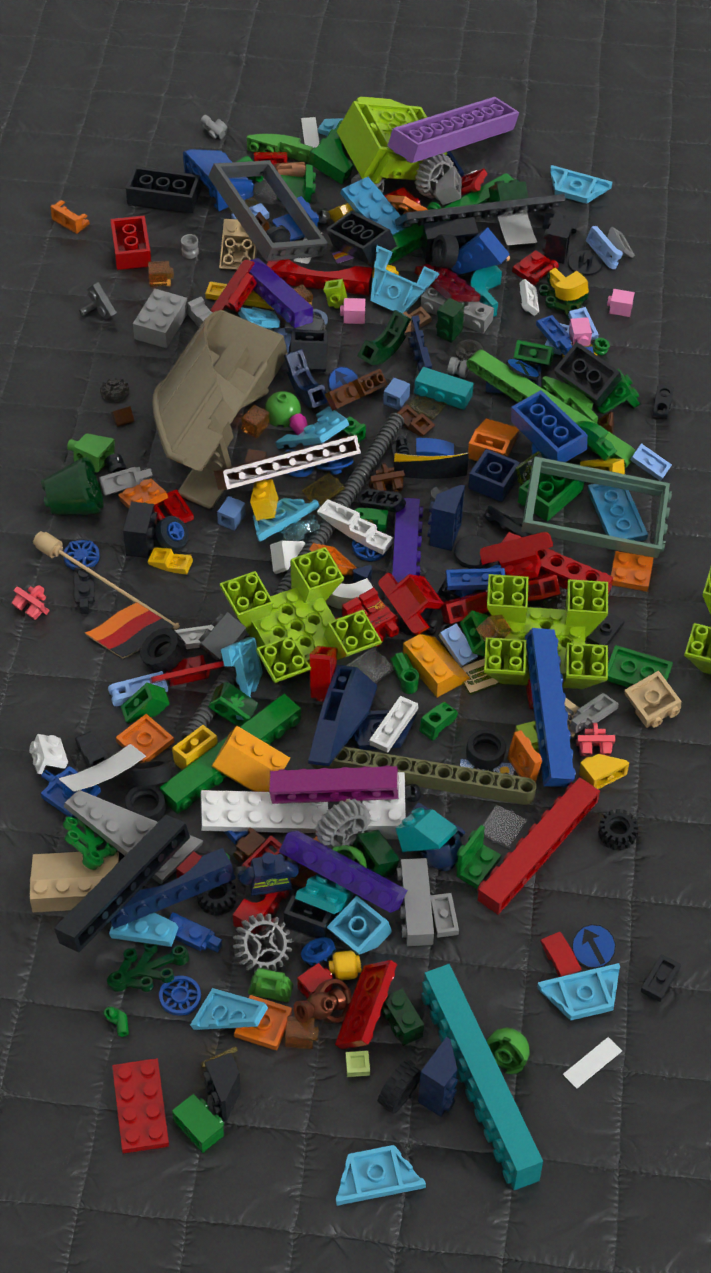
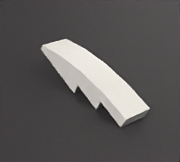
(353, 526)

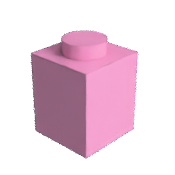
(621, 302)
(353, 311)
(580, 331)

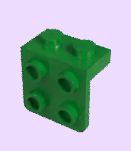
(302, 185)
(621, 393)

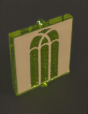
(478, 679)

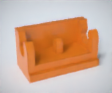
(67, 218)

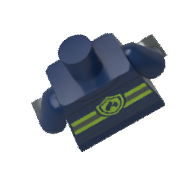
(268, 874)

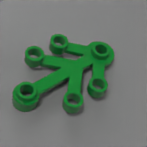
(91, 858)

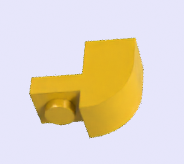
(568, 287)

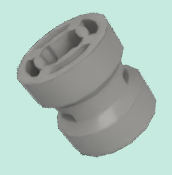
(189, 246)
(457, 367)

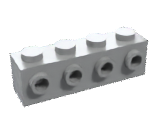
(476, 314)
(416, 903)

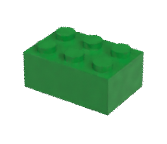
(552, 494)

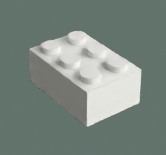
(387, 813)

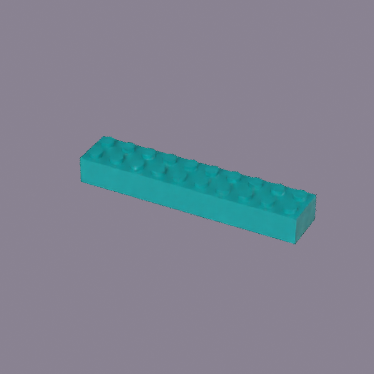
(482, 1078)

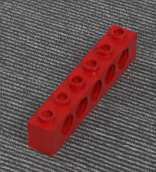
(565, 567)

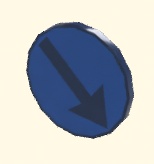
(340, 377)

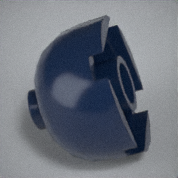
(445, 856)

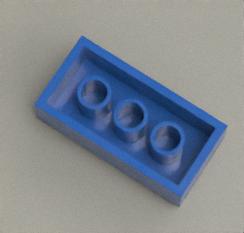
(549, 427)

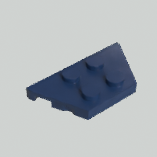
(369, 726)

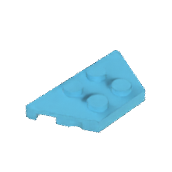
(577, 185)
(261, 317)
(287, 512)
(583, 992)
(376, 1175)

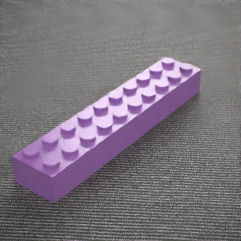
(452, 129)

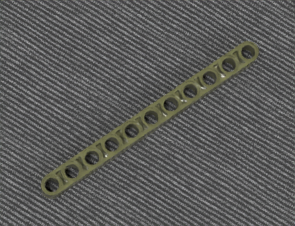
(435, 771)

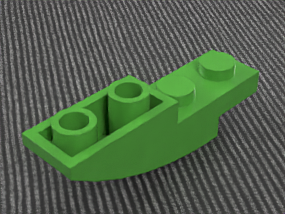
(279, 143)
(570, 396)

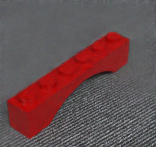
(356, 279)
(458, 608)

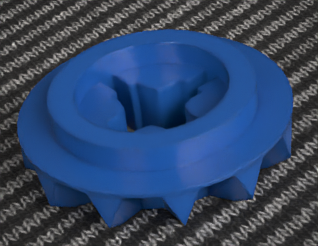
(315, 946)

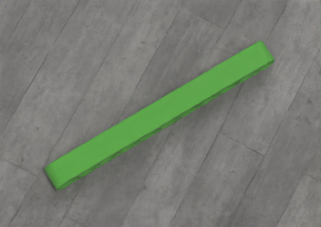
(520, 388)

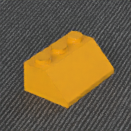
(434, 664)
(249, 760)

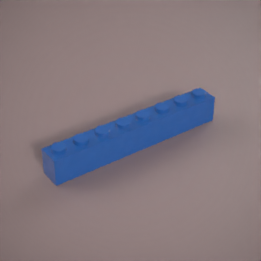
(549, 708)

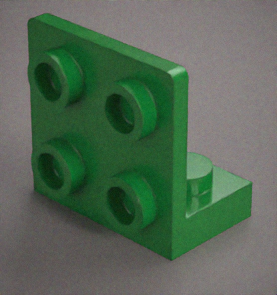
(476, 859)

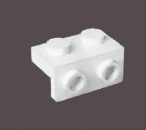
(48, 751)

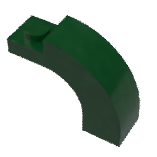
(390, 340)

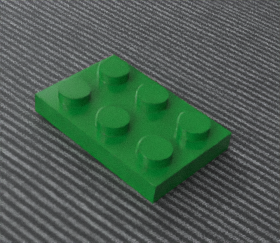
(630, 667)

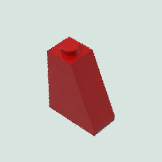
(323, 665)

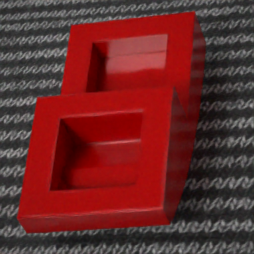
(561, 954)

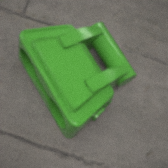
(271, 985)

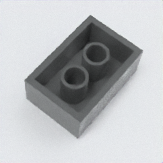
(224, 633)

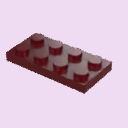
(450, 285)

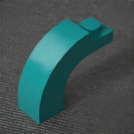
(483, 281)

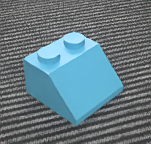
(360, 927)

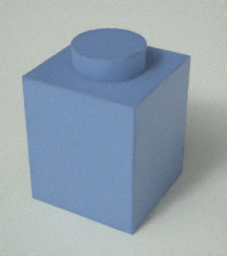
(396, 393)
(231, 513)

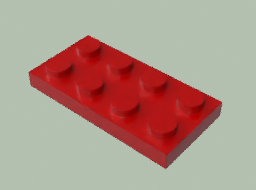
(366, 1005)
(140, 1106)

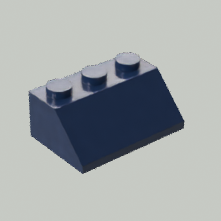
(446, 517)
(439, 1080)

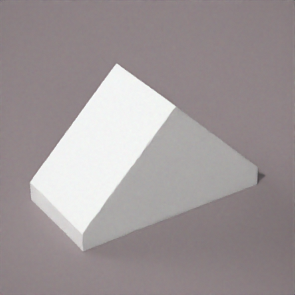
(283, 552)

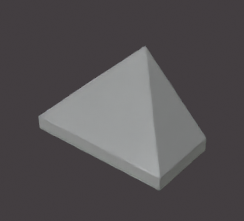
(620, 242)

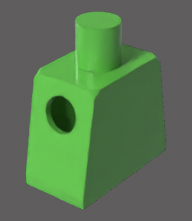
(94, 447)

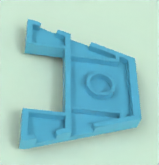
(393, 290)
(328, 425)
(247, 663)

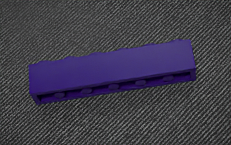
(280, 295)
(407, 540)
(343, 871)

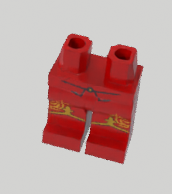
(377, 612)

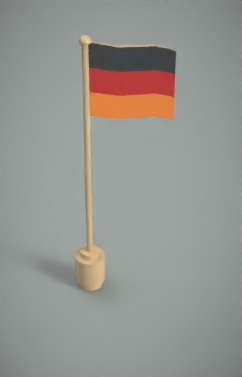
(127, 628)

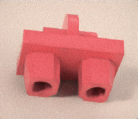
(36, 607)
(595, 737)

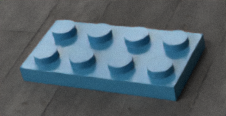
(371, 203)
(617, 512)

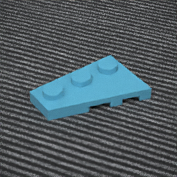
(148, 929)
(228, 1011)

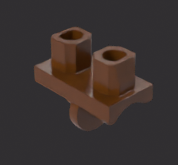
(387, 476)

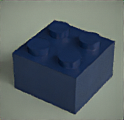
(493, 475)

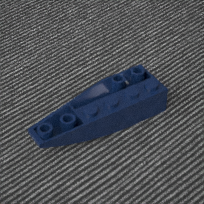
(342, 713)

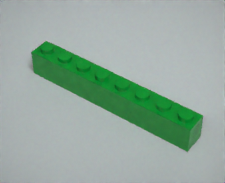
(266, 725)

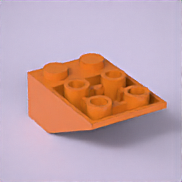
(494, 437)

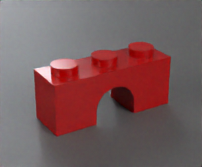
(267, 906)

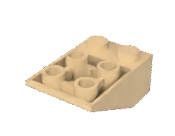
(235, 245)

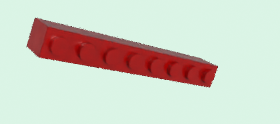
(538, 845)

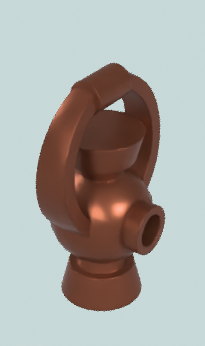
(320, 1004)

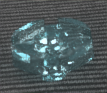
(297, 530)

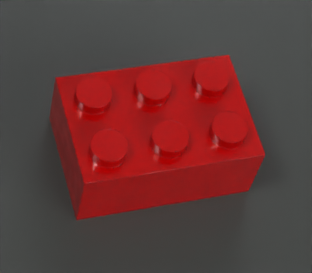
(130, 242)

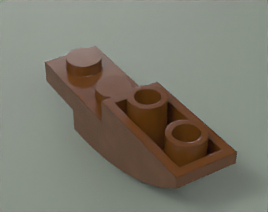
(356, 389)

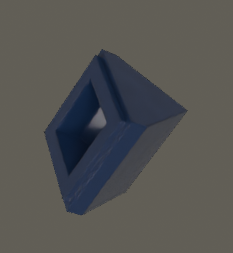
(362, 573)

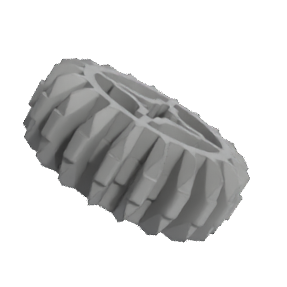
(430, 172)
(343, 823)
(267, 936)

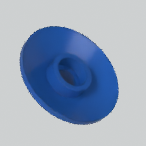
(336, 465)

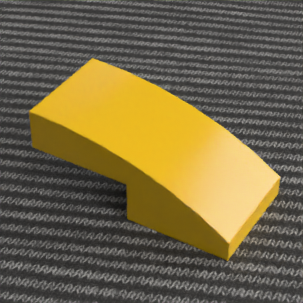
(166, 560)

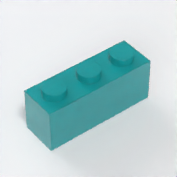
(443, 388)

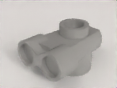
(215, 129)

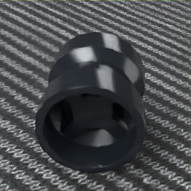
(115, 463)

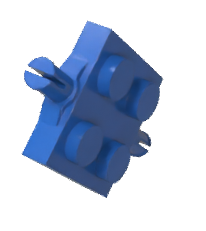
(58, 793)

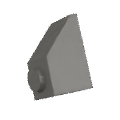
(449, 187)

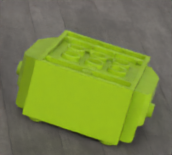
(367, 133)

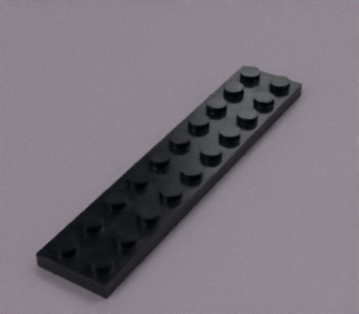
(484, 210)

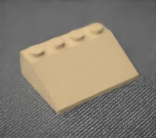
(62, 880)

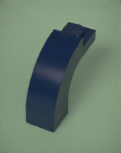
(305, 386)

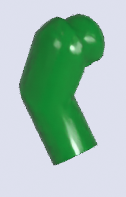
(118, 1018)

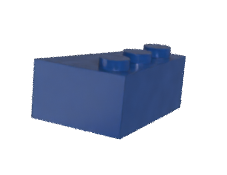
(480, 253)

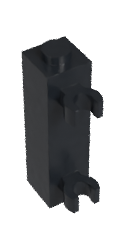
(438, 583)

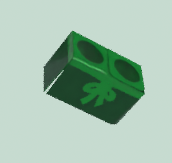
(228, 699)

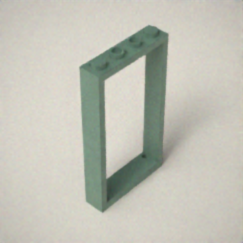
(605, 478)

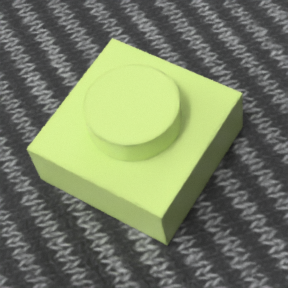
(357, 1063)

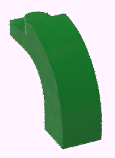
(597, 439)

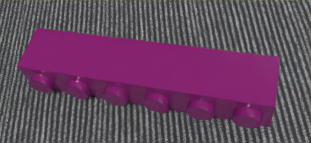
(334, 784)

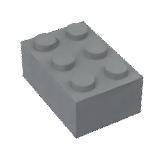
(160, 318)

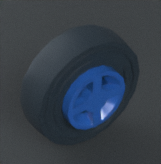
(174, 526)

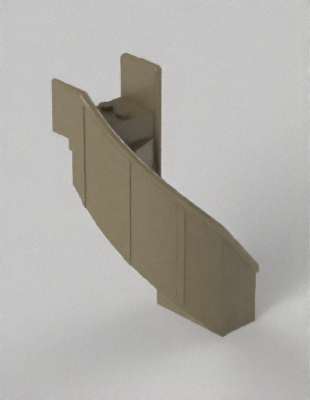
(213, 378)

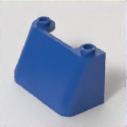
(201, 162)

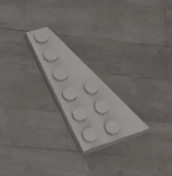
(123, 828)

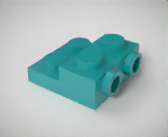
(324, 894)

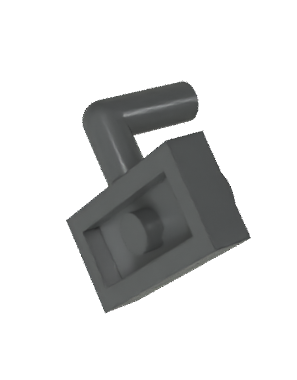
(100, 302)

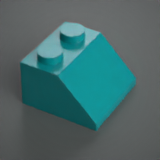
(424, 830)

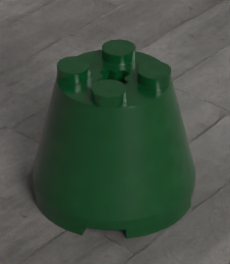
(73, 490)

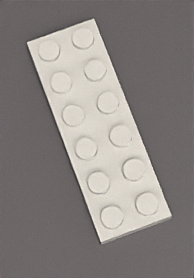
(248, 809)

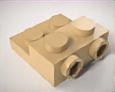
(653, 700)

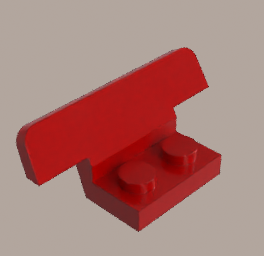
(237, 289)
(518, 555)
(410, 599)
(188, 671)

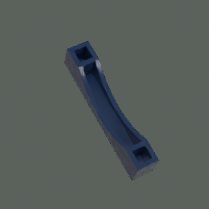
(208, 873)

